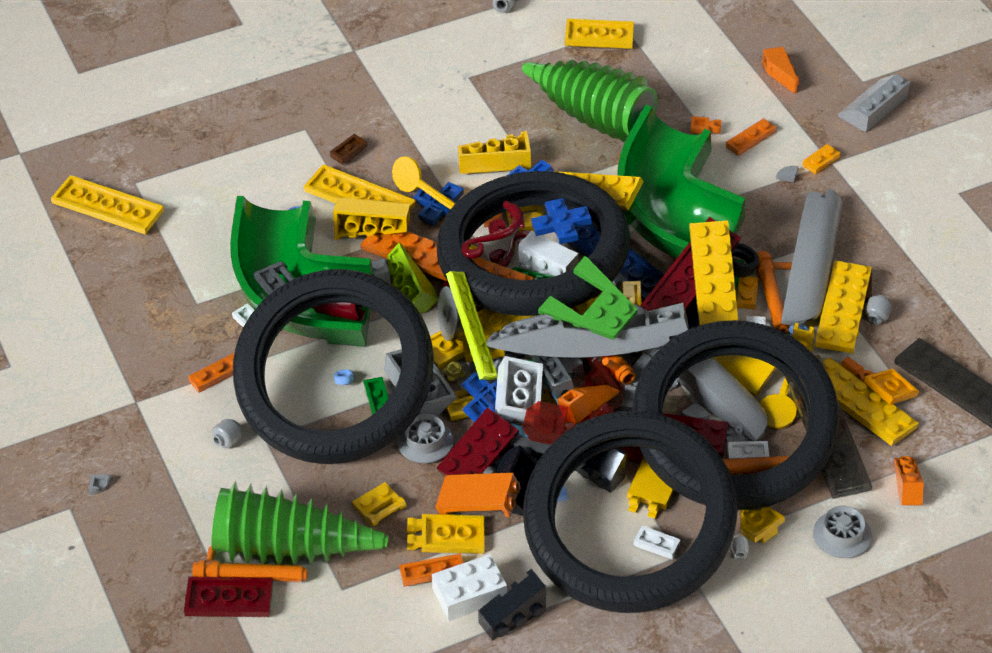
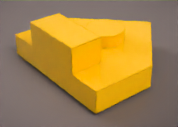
(760, 524)

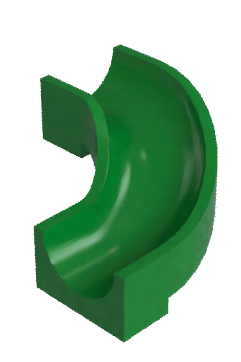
(670, 186)
(271, 236)

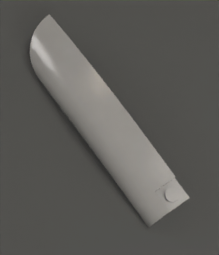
(812, 257)
(554, 338)
(722, 394)

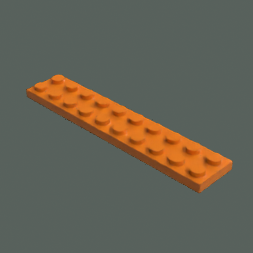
(425, 254)

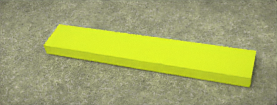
(472, 325)

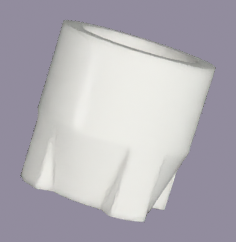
(739, 547)

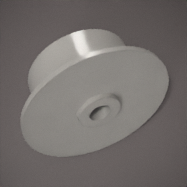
(448, 315)
(426, 440)
(842, 532)

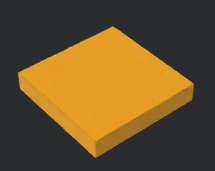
(891, 386)

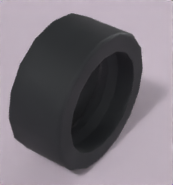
(749, 256)

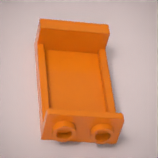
(478, 493)

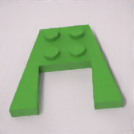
(605, 316)

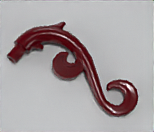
(496, 234)
(508, 255)

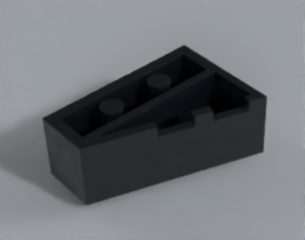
(515, 607)

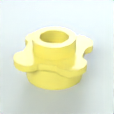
(454, 371)

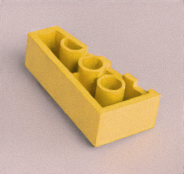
(495, 154)
(369, 217)

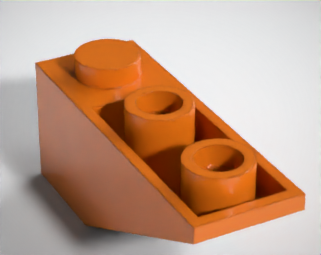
(778, 66)
(585, 400)
(909, 481)

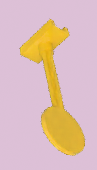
(408, 178)
(779, 408)

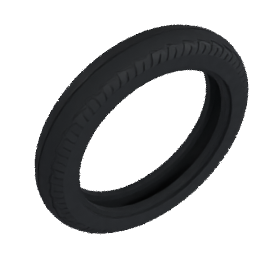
(531, 189)
(772, 347)
(372, 433)
(636, 592)

